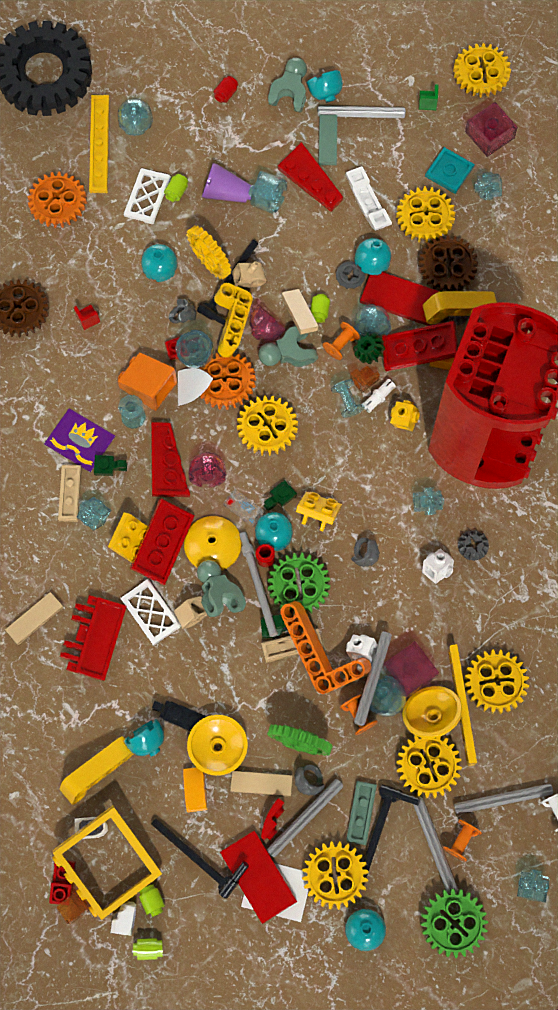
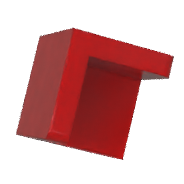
(87, 316)

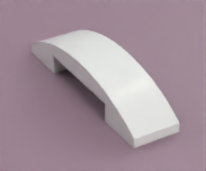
(366, 199)

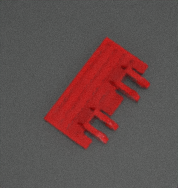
(97, 637)

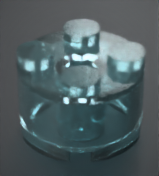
(268, 192)

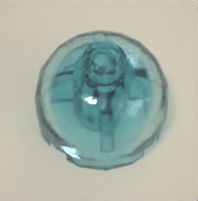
(134, 116)
(372, 320)
(194, 349)
(388, 697)

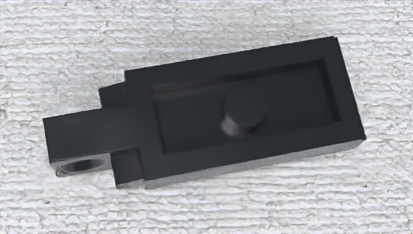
(177, 714)

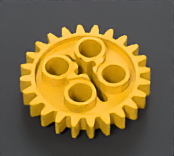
(497, 67)
(426, 229)
(208, 252)
(253, 433)
(499, 699)
(412, 772)
(317, 878)

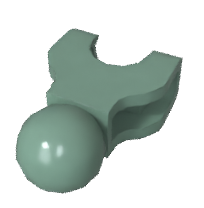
(290, 84)
(287, 350)
(218, 590)

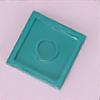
(449, 170)

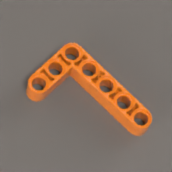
(317, 653)

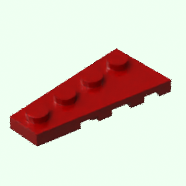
(309, 176)
(166, 466)

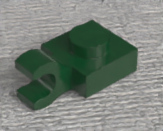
(105, 465)
(280, 495)

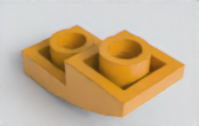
(195, 790)

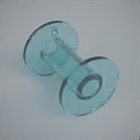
(343, 389)
(132, 411)

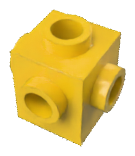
(404, 415)

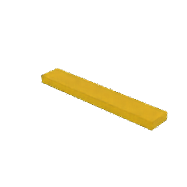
(99, 144)
(460, 692)

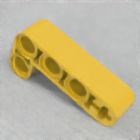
(239, 304)
(455, 304)
(94, 770)

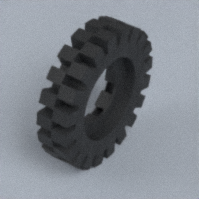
(44, 39)

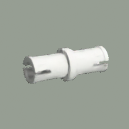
(379, 395)

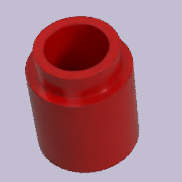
(225, 89)
(262, 550)

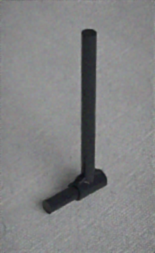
(209, 309)
(389, 795)
(227, 884)

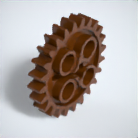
(465, 264)
(30, 318)

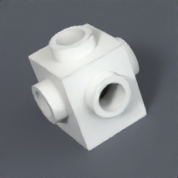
(438, 566)
(360, 647)

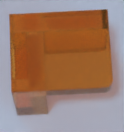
(364, 379)
(72, 908)

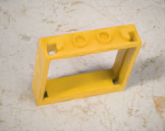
(72, 877)

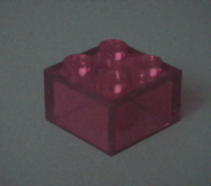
(491, 129)
(411, 669)

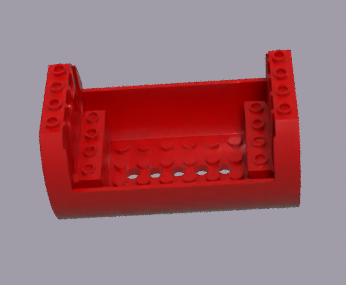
(496, 396)

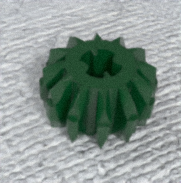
(369, 348)

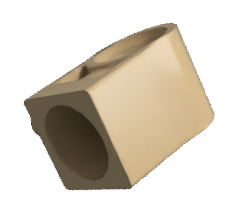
(249, 275)
(190, 612)

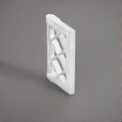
(139, 215)
(145, 627)

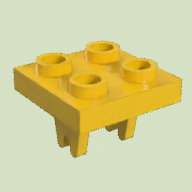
(319, 508)
(127, 536)

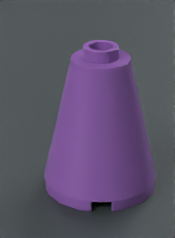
(225, 186)

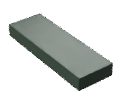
(328, 140)
(361, 813)

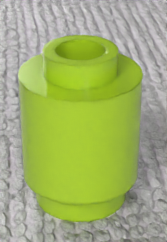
(176, 187)
(320, 307)
(151, 900)
(147, 949)

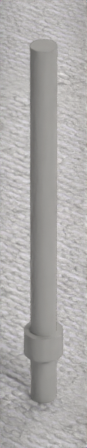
(248, 551)

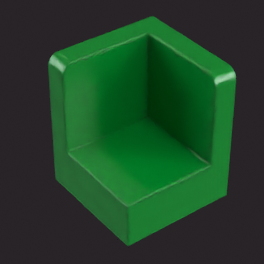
(429, 99)

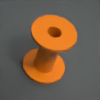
(346, 335)
(353, 705)
(462, 840)

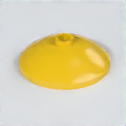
(225, 548)
(432, 704)
(213, 731)

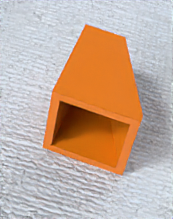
(148, 380)

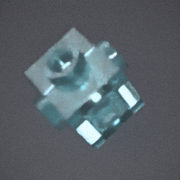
(488, 186)
(428, 501)
(93, 513)
(533, 886)

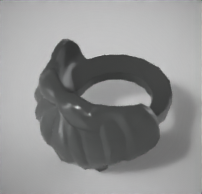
(188, 312)
(370, 557)
(303, 785)

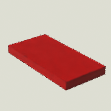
(397, 296)
(420, 346)
(162, 542)
(262, 880)

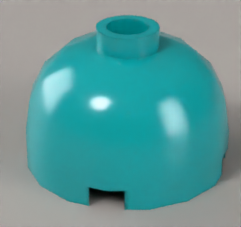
(326, 86)
(373, 256)
(159, 262)
(274, 530)
(146, 739)
(365, 930)

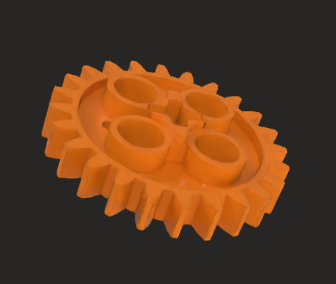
(57, 199)
(225, 395)

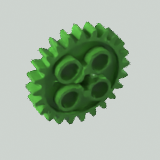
(316, 581)
(299, 740)
(441, 936)

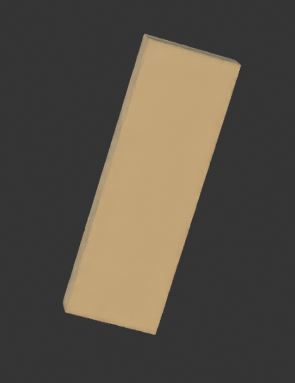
(299, 311)
(69, 493)
(34, 618)
(282, 648)
(261, 783)

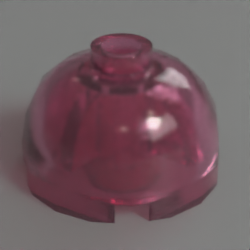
(264, 325)
(207, 469)

